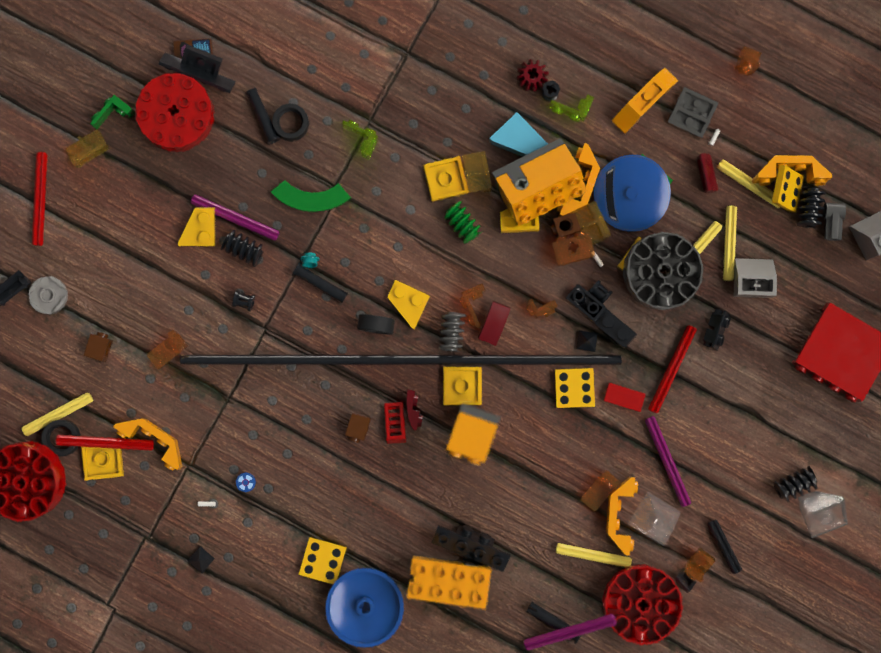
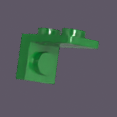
(109, 105)

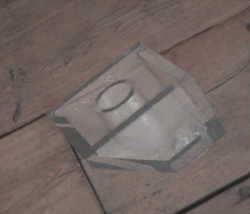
(822, 512)
(655, 518)

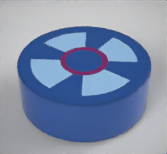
(245, 482)

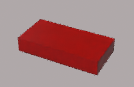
(624, 397)

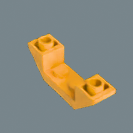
(644, 100)
(586, 159)
(815, 171)
(171, 457)
(622, 541)

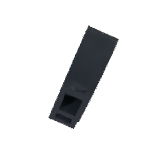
(601, 316)

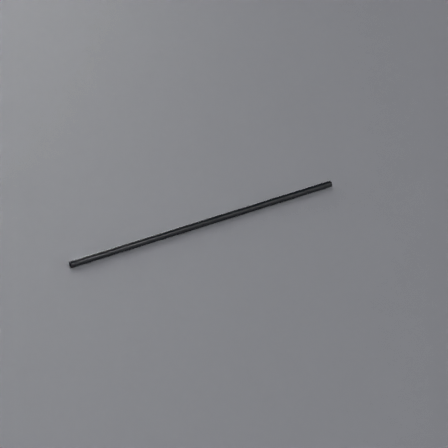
(404, 359)

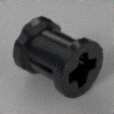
(552, 84)
(600, 292)
(239, 296)

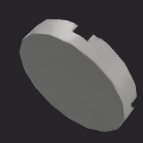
(48, 295)

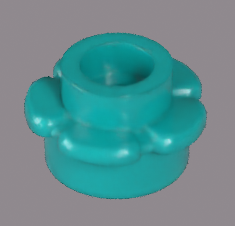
(310, 260)

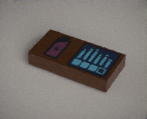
(202, 44)

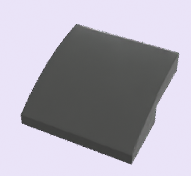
(693, 112)

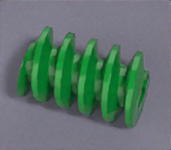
(462, 223)

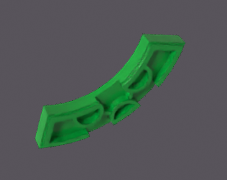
(311, 201)

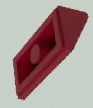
(707, 173)

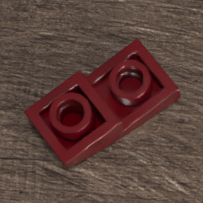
(494, 323)
(413, 415)

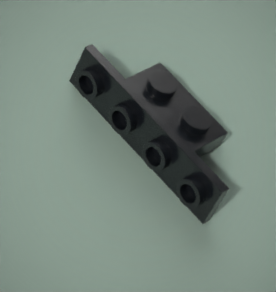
(200, 66)
(471, 545)

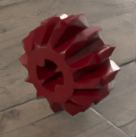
(539, 78)

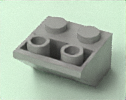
(755, 278)

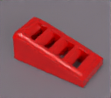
(400, 438)

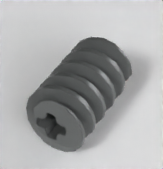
(451, 332)

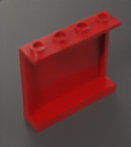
(842, 353)

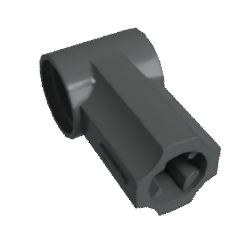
(834, 215)

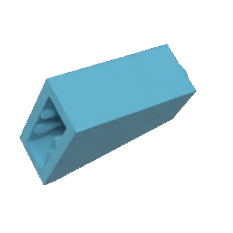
(517, 137)

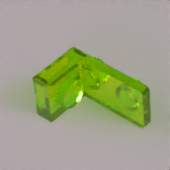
(575, 115)
(368, 145)

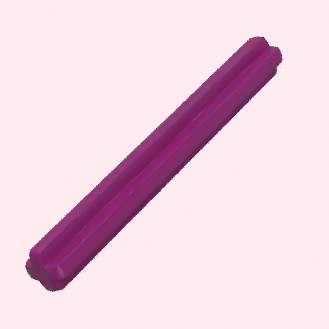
(236, 218)
(667, 461)
(570, 632)

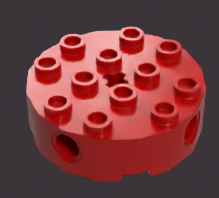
(165, 96)
(29, 481)
(655, 618)

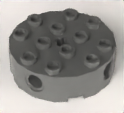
(668, 253)

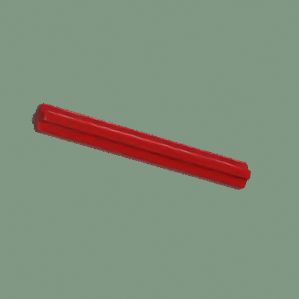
(39, 199)
(672, 369)
(102, 442)

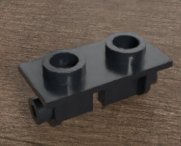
(12, 286)
(720, 322)

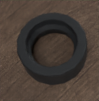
(293, 108)
(375, 324)
(55, 424)

